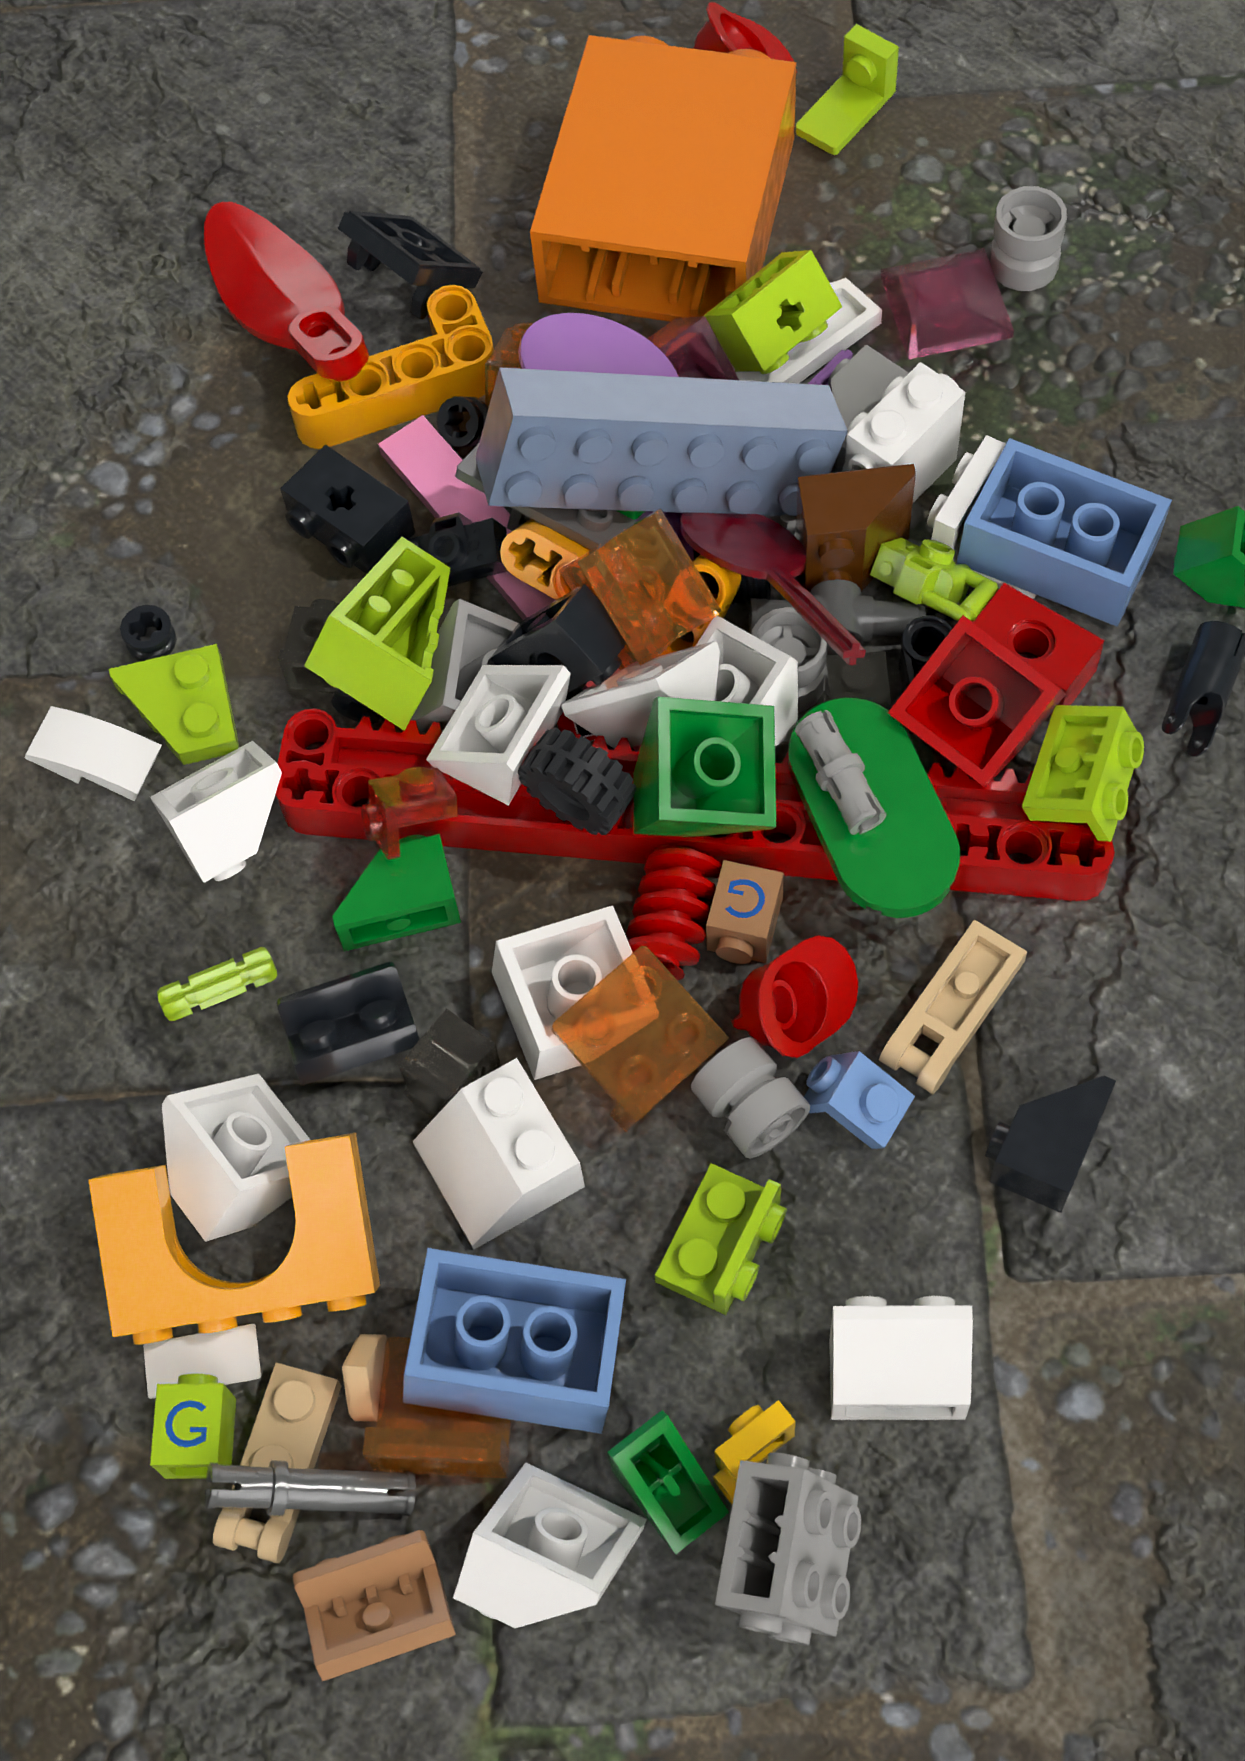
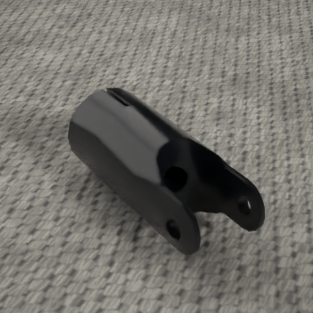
(1206, 683)

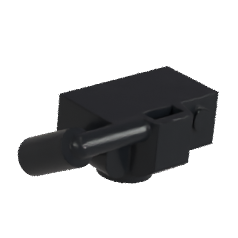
(465, 546)

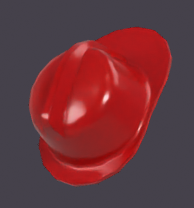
(732, 32)
(799, 996)

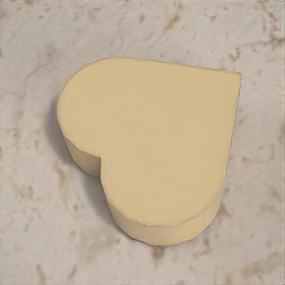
(364, 1376)

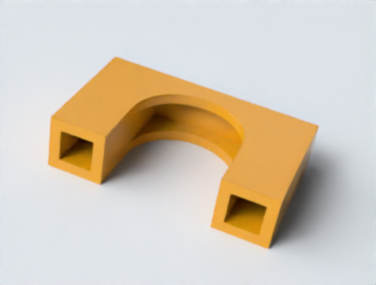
(158, 1287)

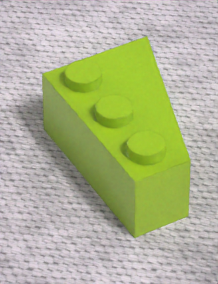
(386, 633)

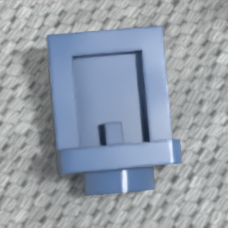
(858, 1096)

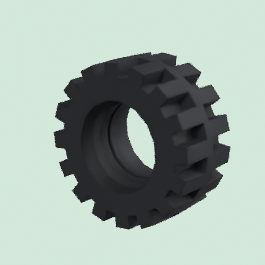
(577, 781)

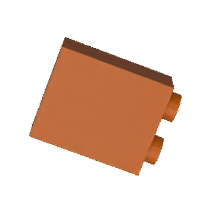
(663, 178)

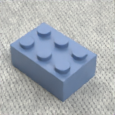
(1063, 531)
(514, 1341)

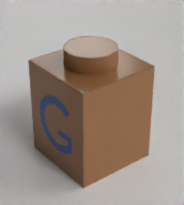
(744, 912)

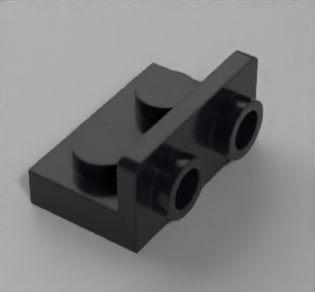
(347, 1022)

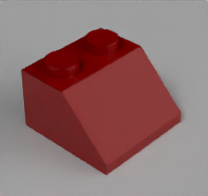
(976, 702)

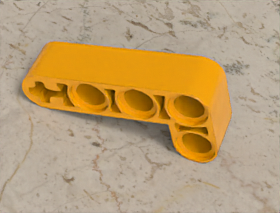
(402, 380)
(544, 574)

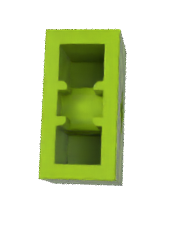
(774, 312)

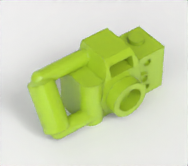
(932, 578)

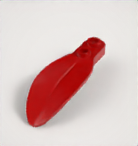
(281, 291)

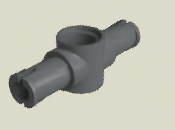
(856, 612)

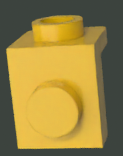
(752, 1439)

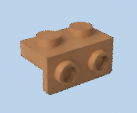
(373, 1604)

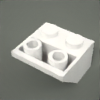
(900, 1360)

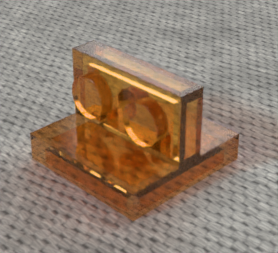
(645, 587)

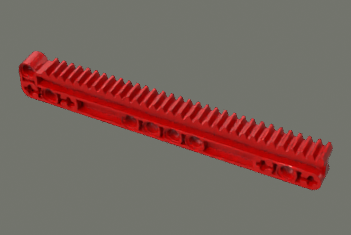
(325, 782)

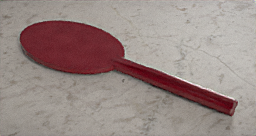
(770, 552)

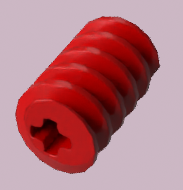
(672, 904)

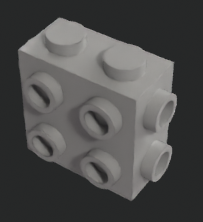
(788, 1549)

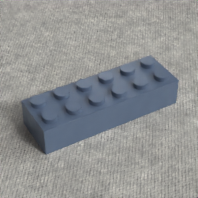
(654, 442)

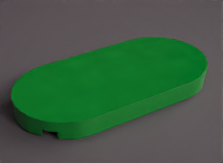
(911, 855)

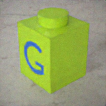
(192, 1426)

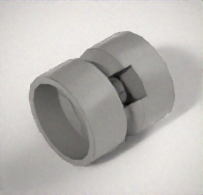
(1028, 238)
(794, 636)
(743, 1089)

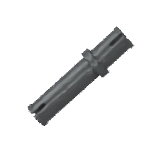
(308, 1489)

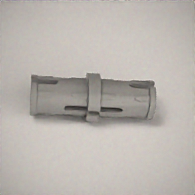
(840, 772)

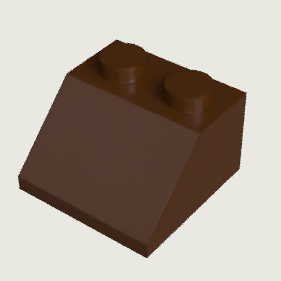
(849, 517)

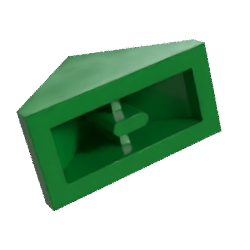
(666, 1482)

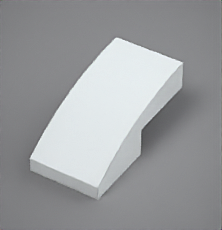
(93, 749)

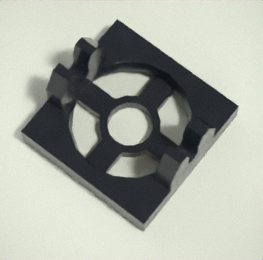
(398, 244)

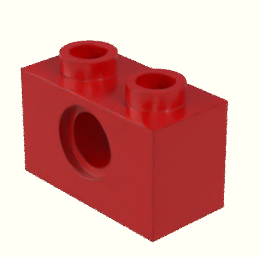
(1064, 649)

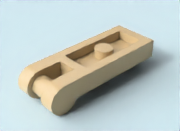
(954, 1005)
(286, 1429)

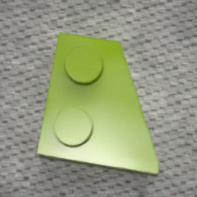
(183, 701)

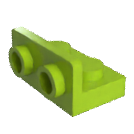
(1085, 768)
(720, 1237)

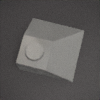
(464, 645)

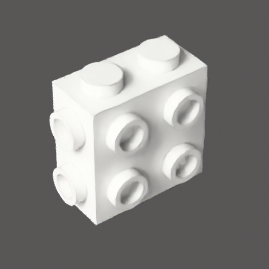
(910, 425)

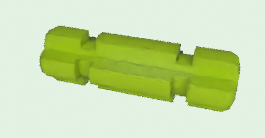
(217, 984)

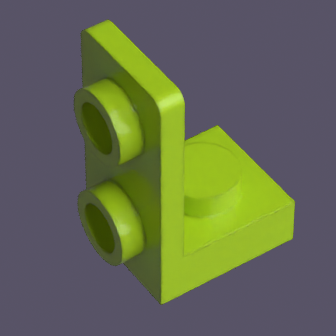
(856, 96)

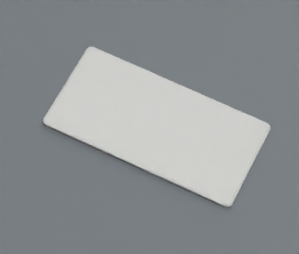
(225, 1354)

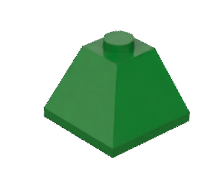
(705, 769)

